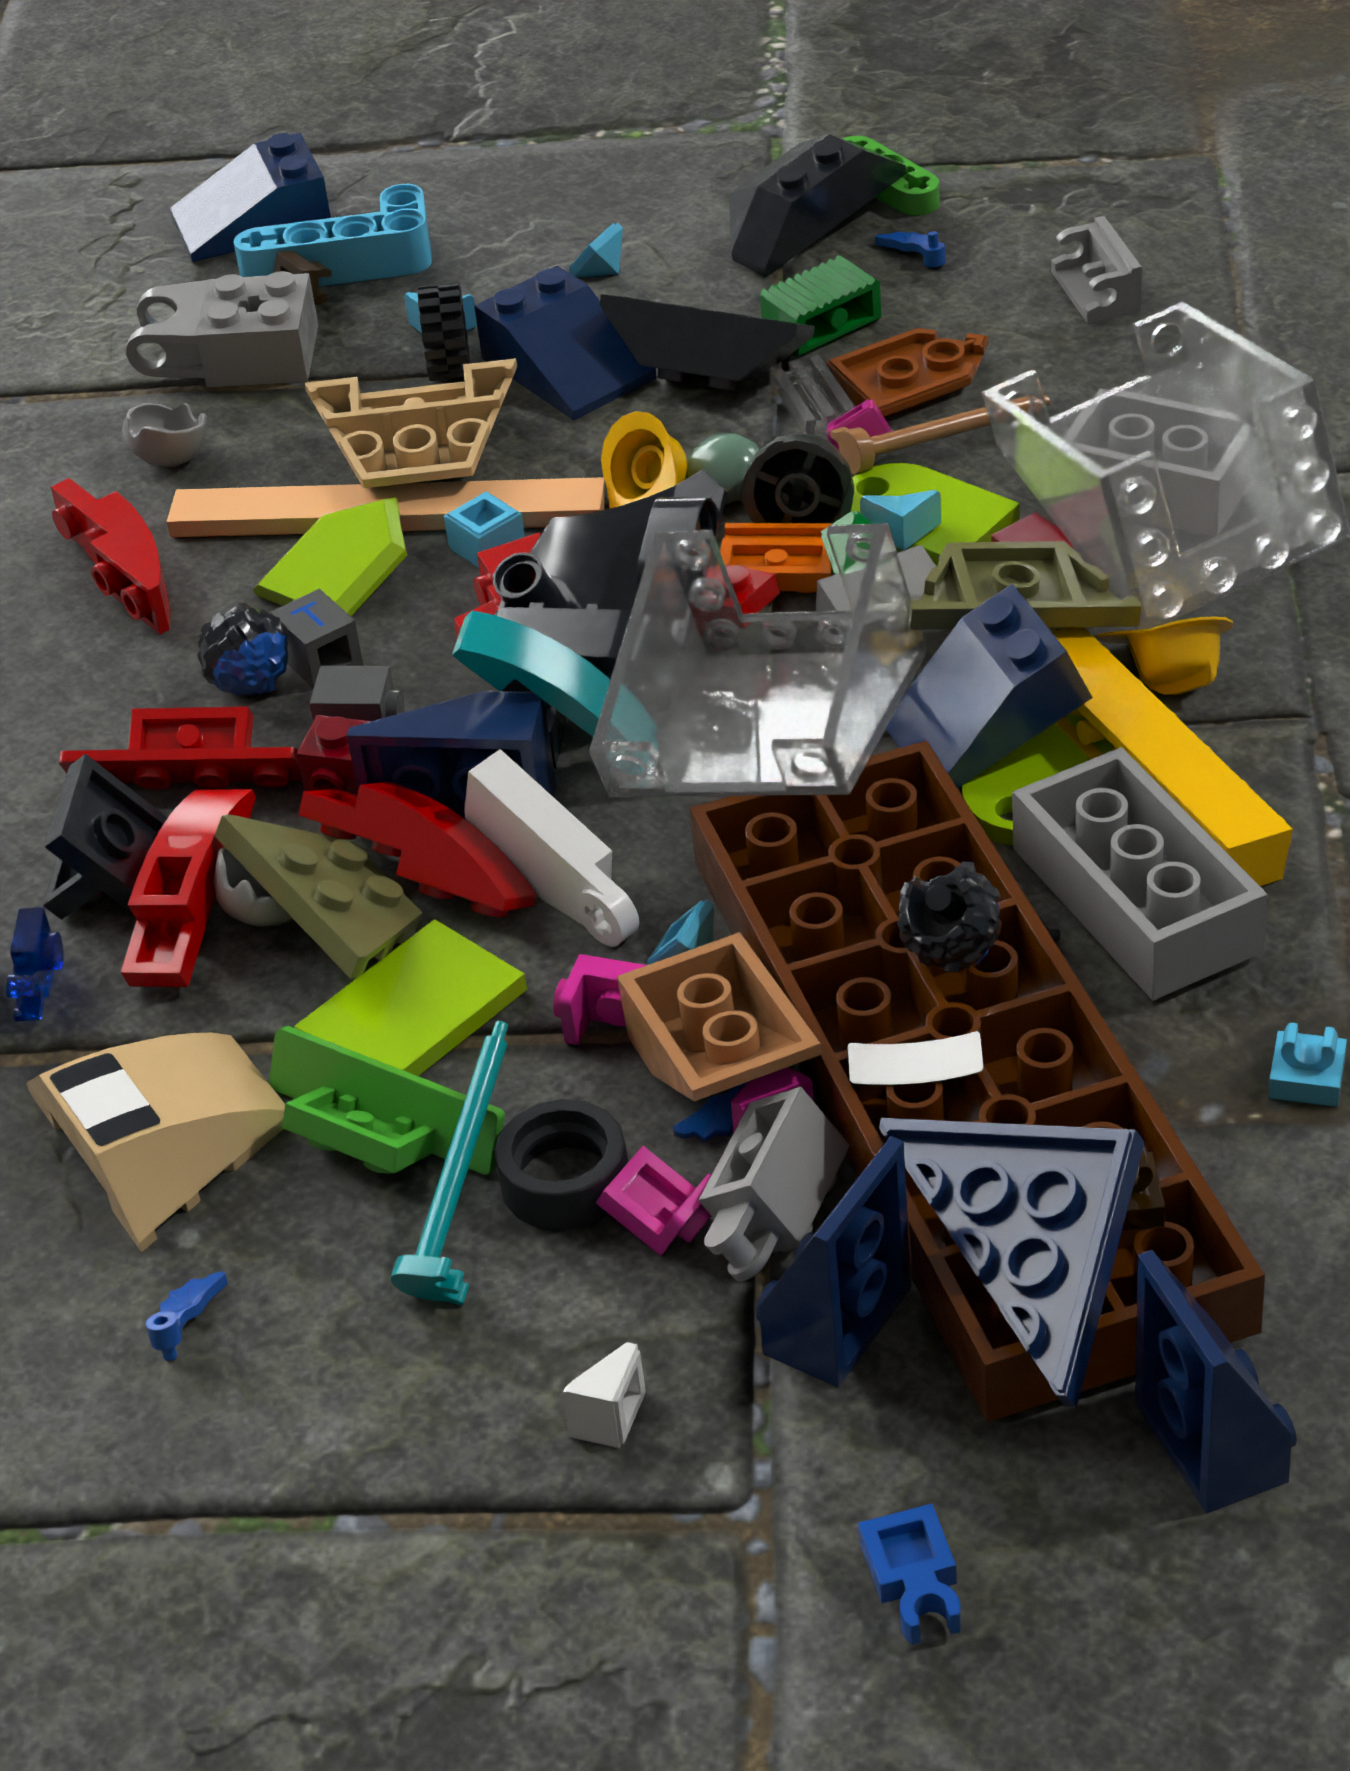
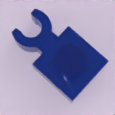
(35, 957)

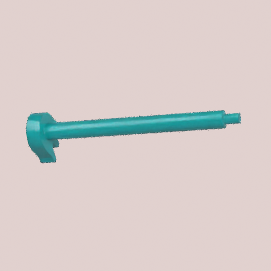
(426, 1273)

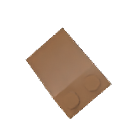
(712, 1019)

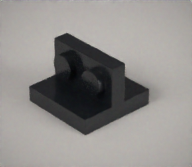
(98, 839)

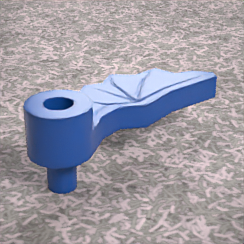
(928, 245)
(711, 1119)
(183, 1304)

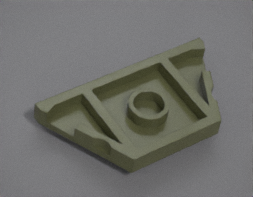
(1046, 574)
(325, 888)

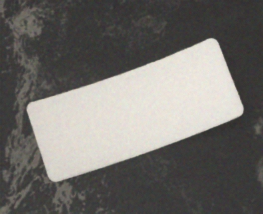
(915, 1061)

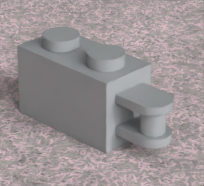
(771, 1180)

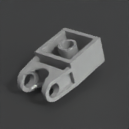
(231, 330)

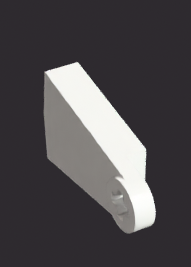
(549, 847)

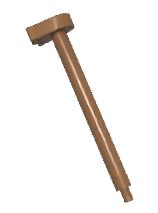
(861, 449)

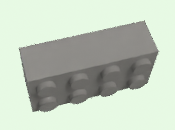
(1139, 873)

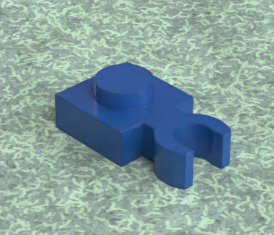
(912, 1564)

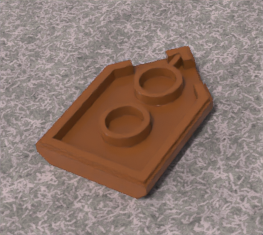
(908, 369)

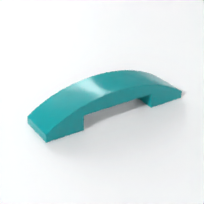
(509, 651)

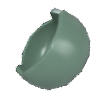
(725, 460)

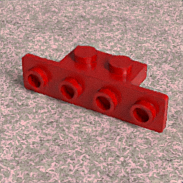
(193, 747)

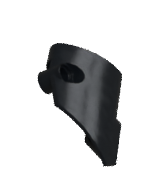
(589, 567)

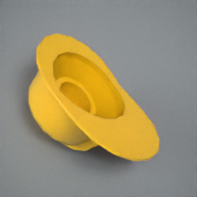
(640, 459)
(1175, 654)

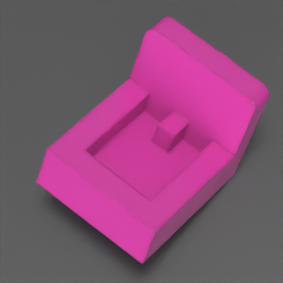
(655, 1202)

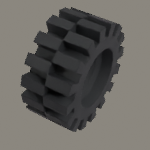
(443, 331)

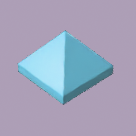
(601, 255)
(687, 932)

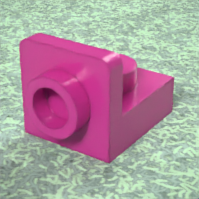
(590, 995)

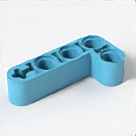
(350, 246)

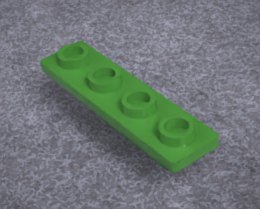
(370, 1106)

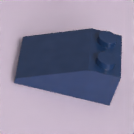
(259, 188)
(560, 343)
(989, 688)
(441, 742)
(843, 1276)
(1204, 1396)

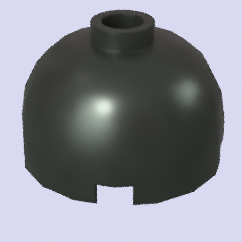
(798, 482)

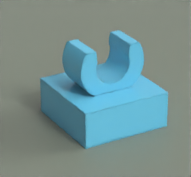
(1307, 1067)

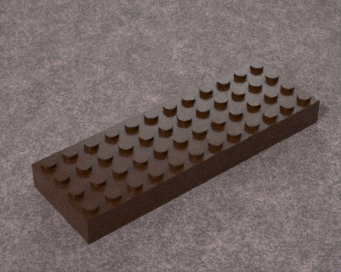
(819, 905)

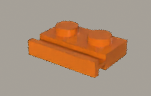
(787, 549)

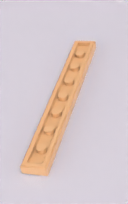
(421, 505)

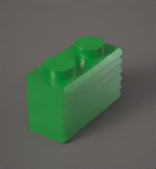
(830, 297)

